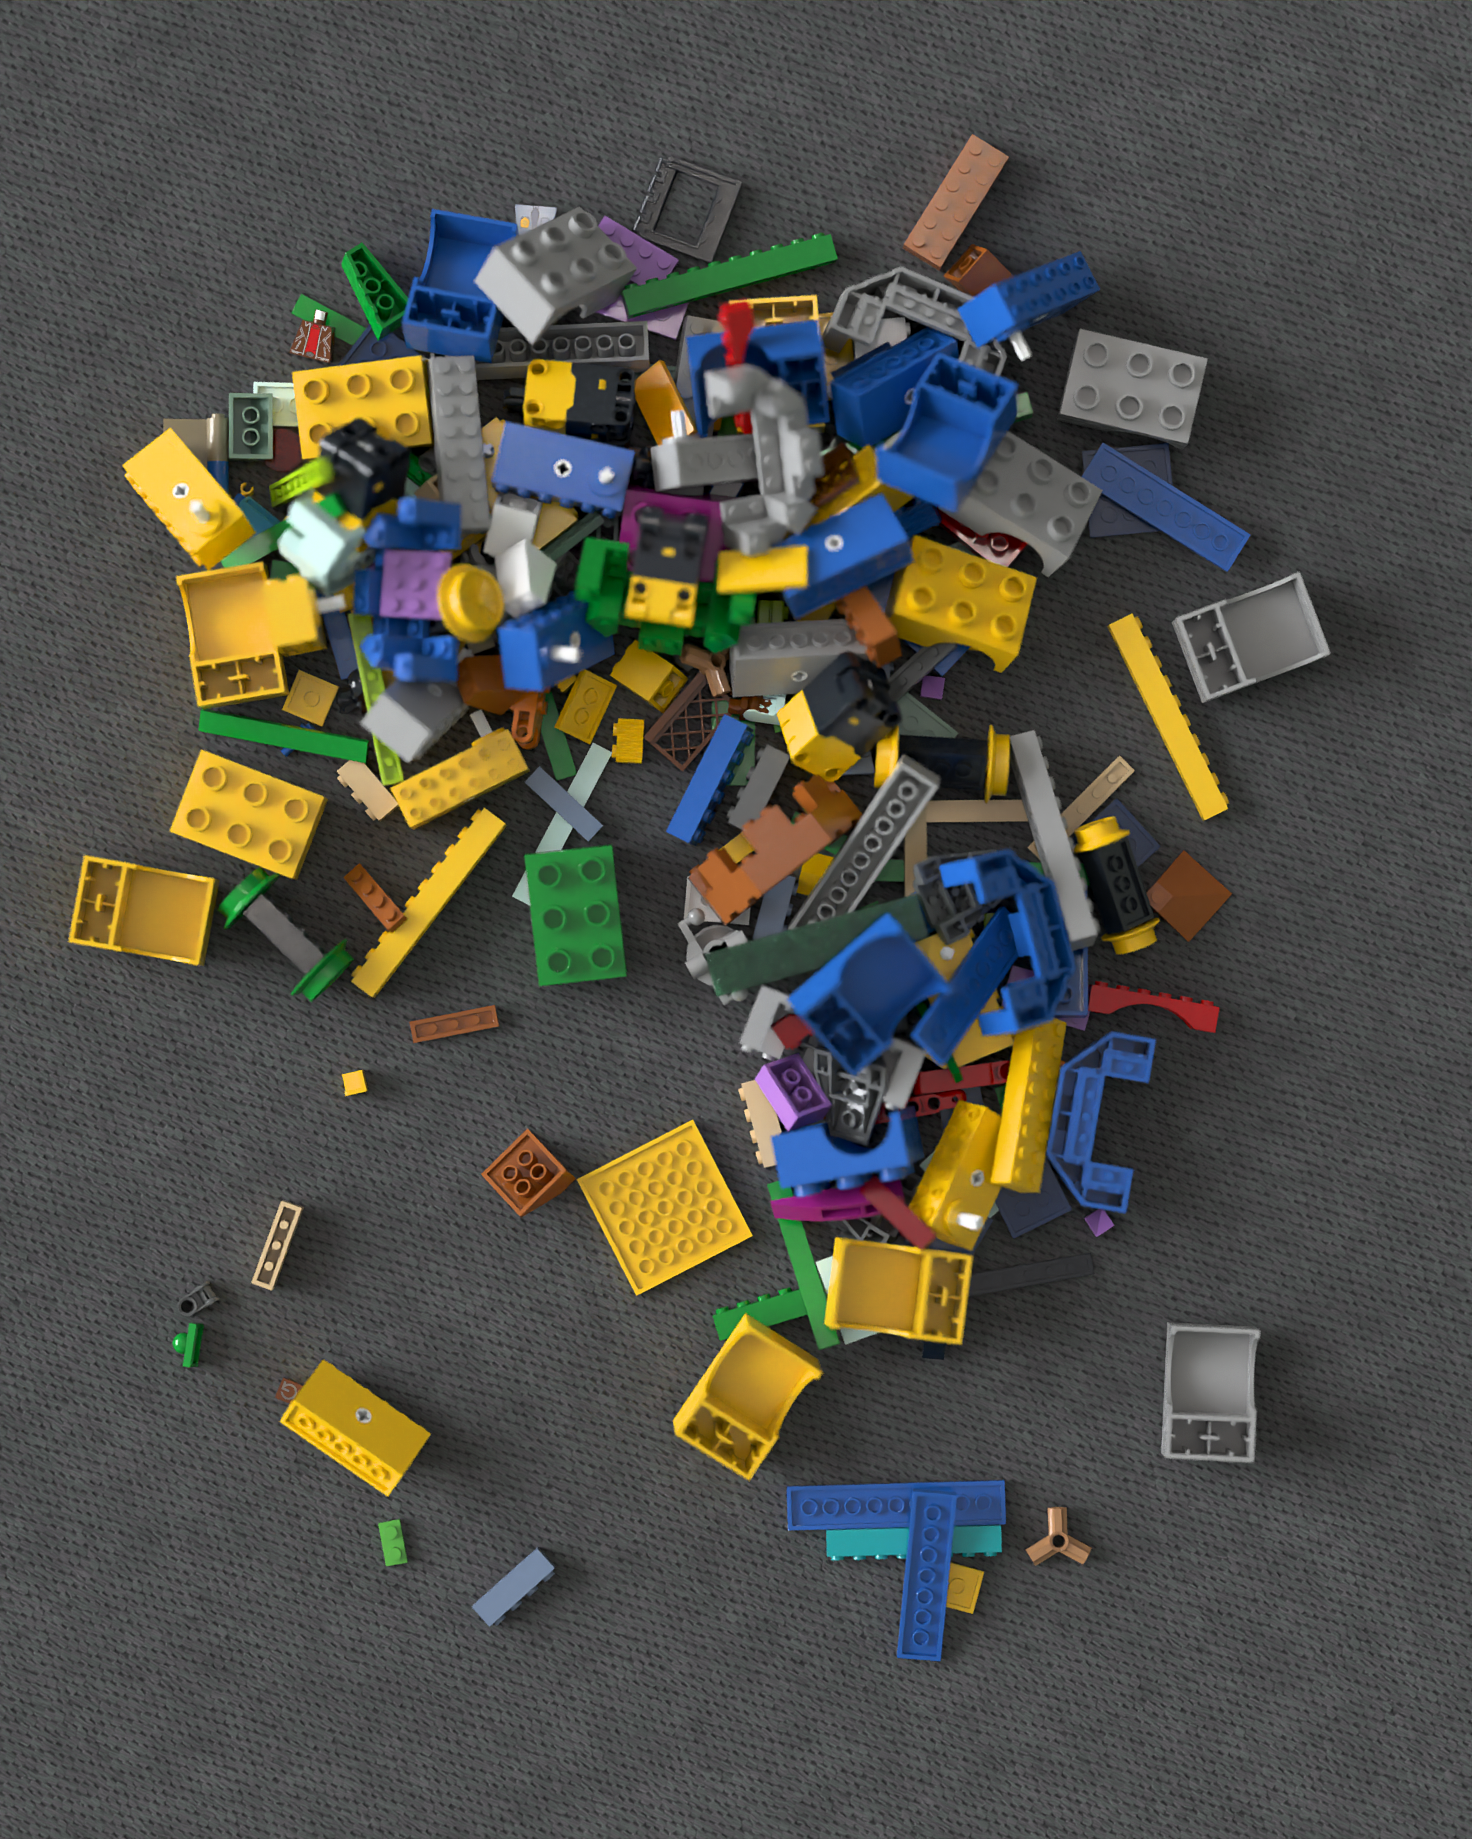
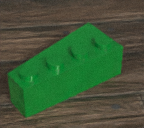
(375, 290)

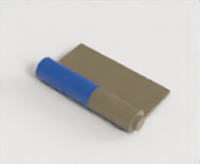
(207, 442)

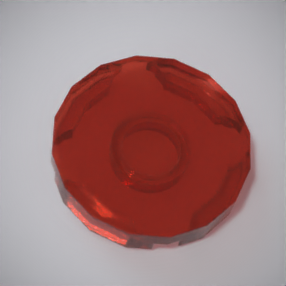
(286, 451)

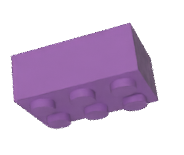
(793, 1092)

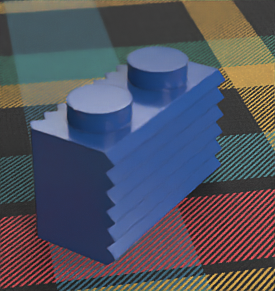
(917, 517)

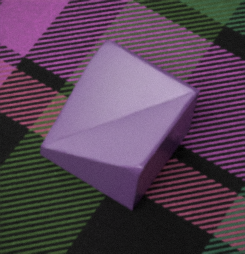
(932, 687)
(1098, 1222)

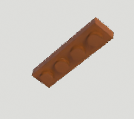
(375, 898)
(454, 1024)

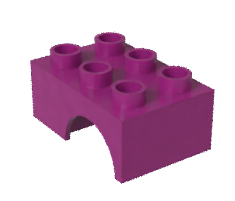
(680, 505)

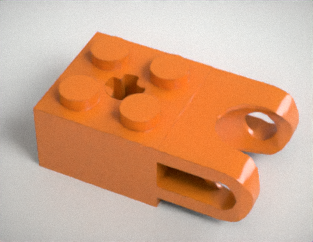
(528, 717)

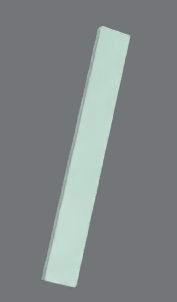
(580, 790)

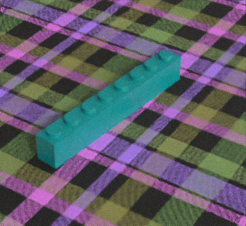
(894, 1541)

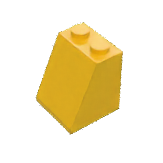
(649, 676)

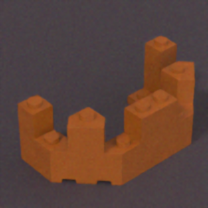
(778, 848)

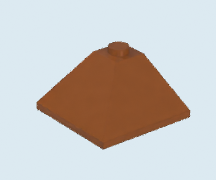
(1186, 896)
(527, 1174)

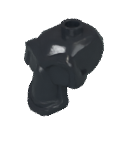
(642, 468)
(352, 696)

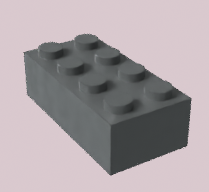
(759, 788)

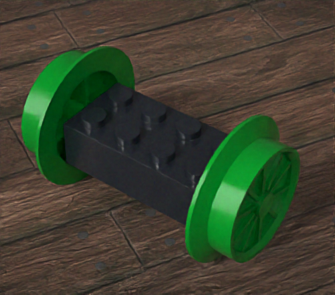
(277, 927)

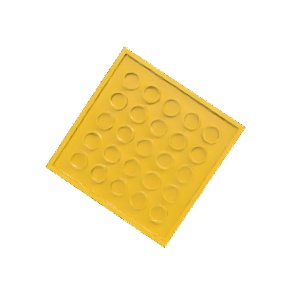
(664, 1207)

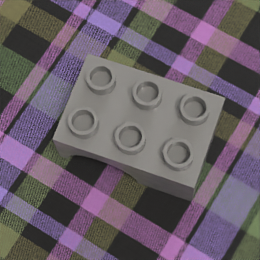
(555, 270)
(1131, 388)
(1030, 499)
(1250, 637)
(1209, 1392)

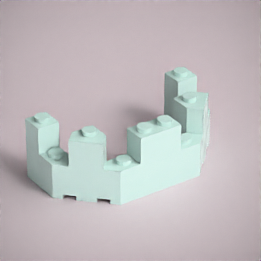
(325, 548)

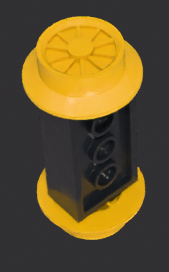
(1116, 885)

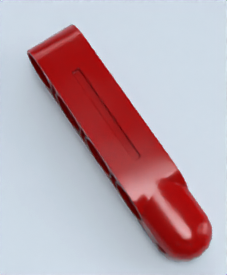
(973, 1076)
(945, 1097)

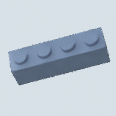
(775, 908)
(513, 1587)

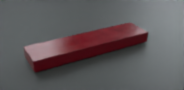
(897, 1213)

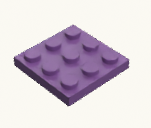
(413, 583)

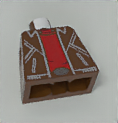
(315, 339)

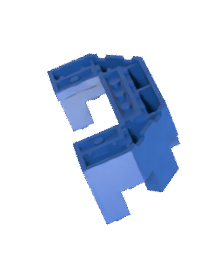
(405, 642)
(1036, 930)
(1077, 1112)

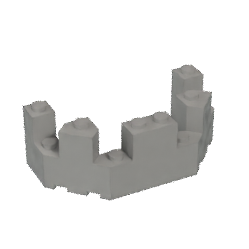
(916, 298)
(785, 454)
(901, 1058)

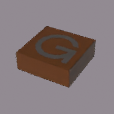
(288, 1390)

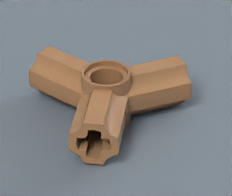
(710, 665)
(1058, 1526)

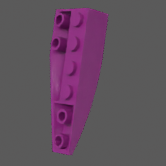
(832, 1204)

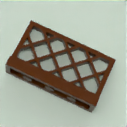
(831, 467)
(673, 713)

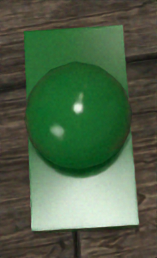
(189, 1344)

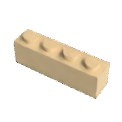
(763, 1120)
(277, 1245)

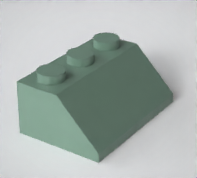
(250, 426)

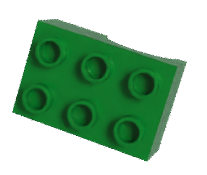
(575, 915)

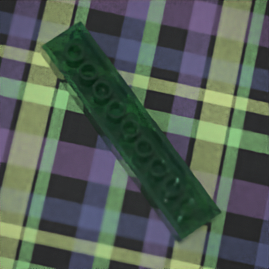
(805, 946)

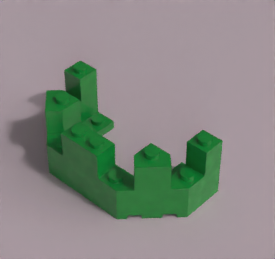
(607, 586)

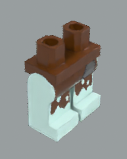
(757, 708)

